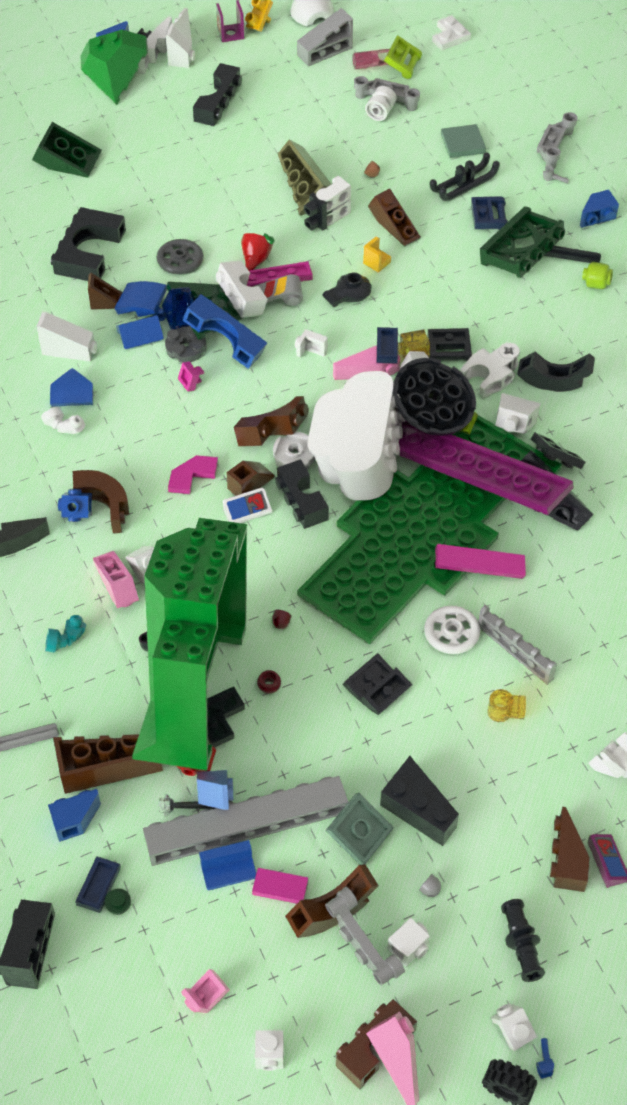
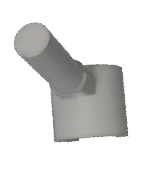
(549, 175)

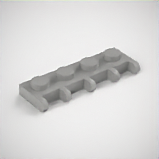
(516, 646)

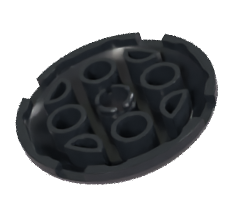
(434, 397)

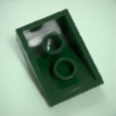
(66, 152)

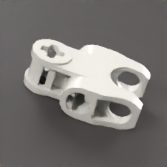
(494, 367)

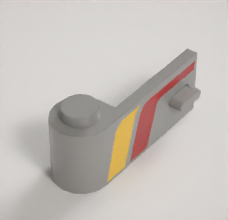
(285, 287)

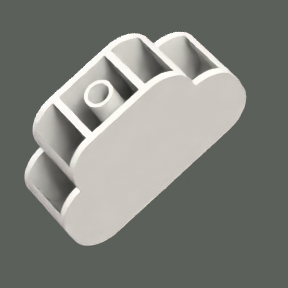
(358, 435)

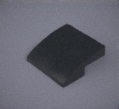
(377, 684)

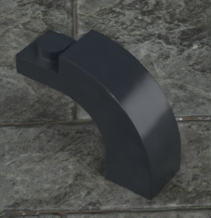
(553, 376)

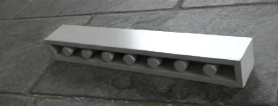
(245, 820)

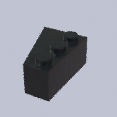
(27, 944)

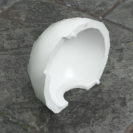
(308, 11)

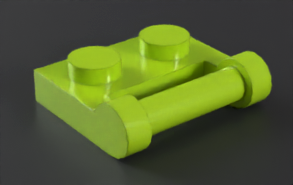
(398, 54)

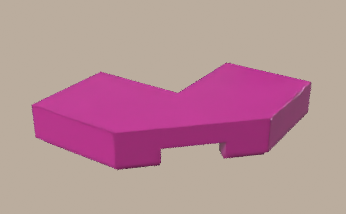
(198, 466)

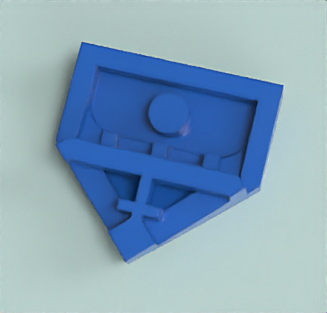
(71, 390)

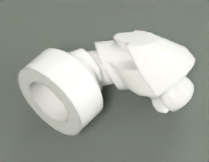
(54, 416)

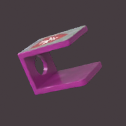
(238, 28)

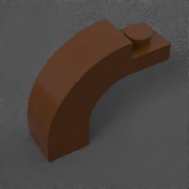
(105, 490)
(311, 916)

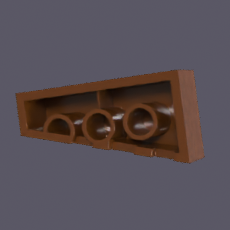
(99, 761)

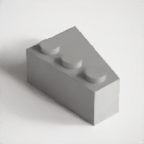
(327, 39)

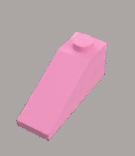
(362, 362)
(116, 579)
(396, 1049)

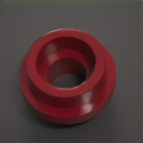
(269, 676)

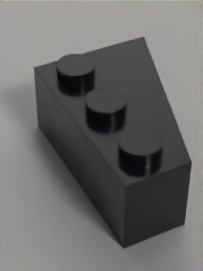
(419, 802)

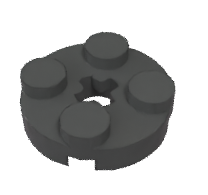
(175, 344)

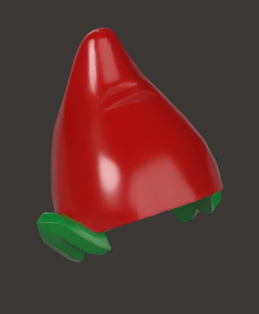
(256, 249)

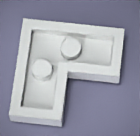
(452, 33)

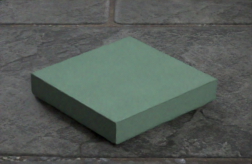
(463, 140)
(359, 829)

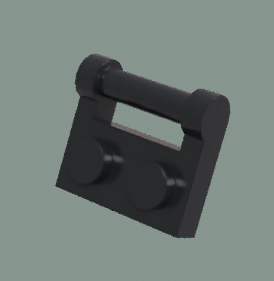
(450, 339)

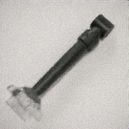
(167, 805)

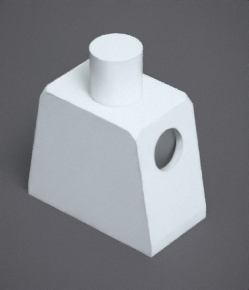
(516, 413)

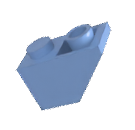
(215, 789)

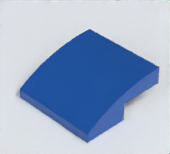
(141, 297)

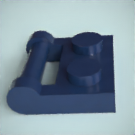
(483, 212)

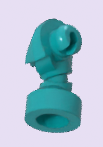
(73, 631)

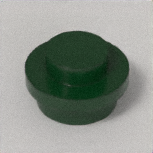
(117, 901)

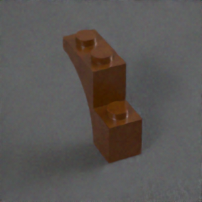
(282, 421)

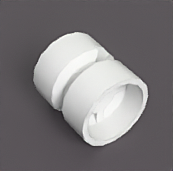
(380, 103)

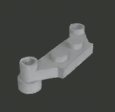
(409, 97)
(553, 136)
(351, 932)

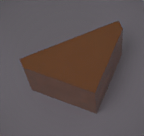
(101, 293)

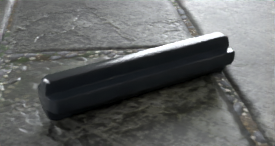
(574, 254)

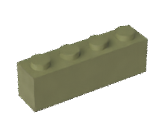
(302, 173)

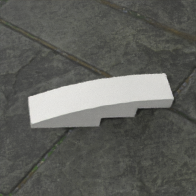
(156, 44)

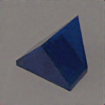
(176, 305)

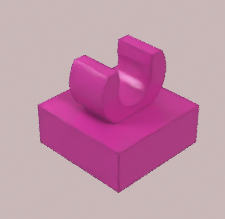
(190, 375)

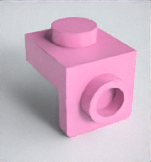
(205, 992)

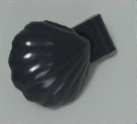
(349, 288)

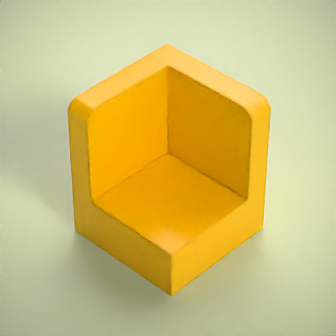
(374, 257)

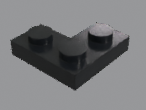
(553, 450)
(218, 709)

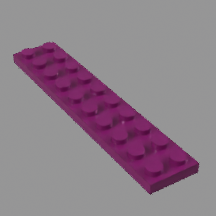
(485, 469)

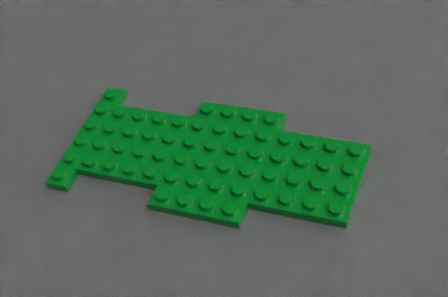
(397, 536)

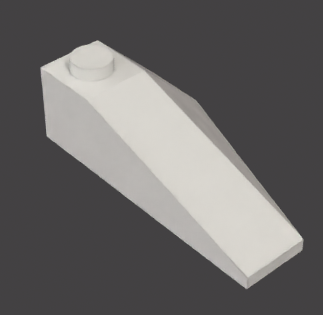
(180, 42)

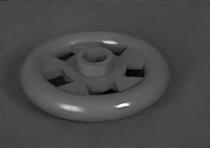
(180, 256)

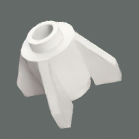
(613, 758)

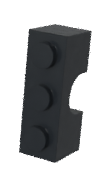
(307, 508)

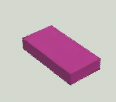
(279, 886)

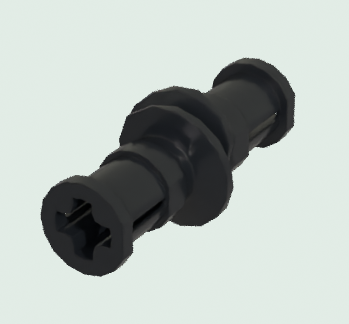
(522, 940)

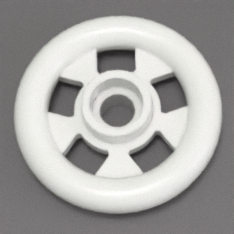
(462, 615)

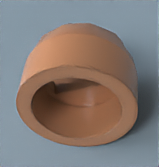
(372, 169)

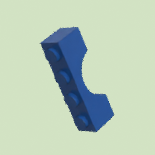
(206, 315)

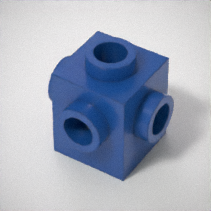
(82, 501)

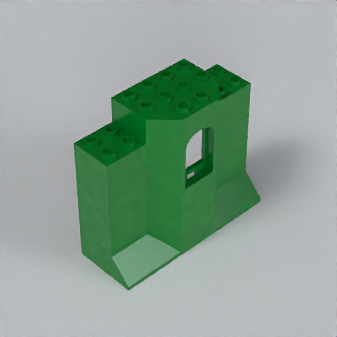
(191, 604)

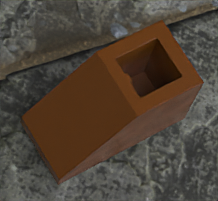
(247, 477)

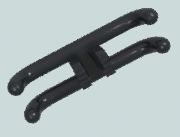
(465, 178)

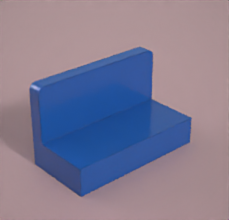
(140, 332)
(227, 865)

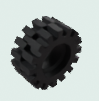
(509, 1082)

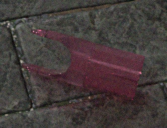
(368, 59)

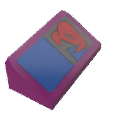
(608, 859)

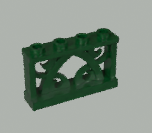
(496, 249)

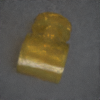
(514, 706)

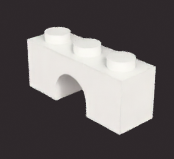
(245, 299)

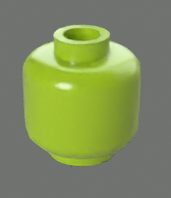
(597, 275)

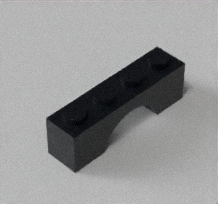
(209, 108)

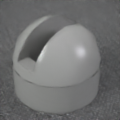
(431, 886)

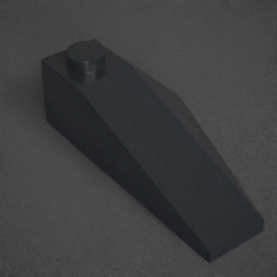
(571, 509)

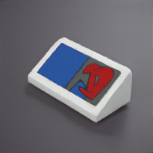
(247, 506)

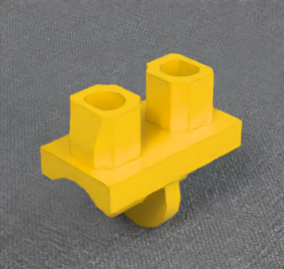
(259, 14)

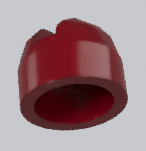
(281, 619)

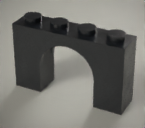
(85, 226)

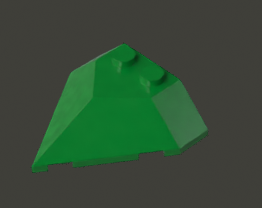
(113, 60)

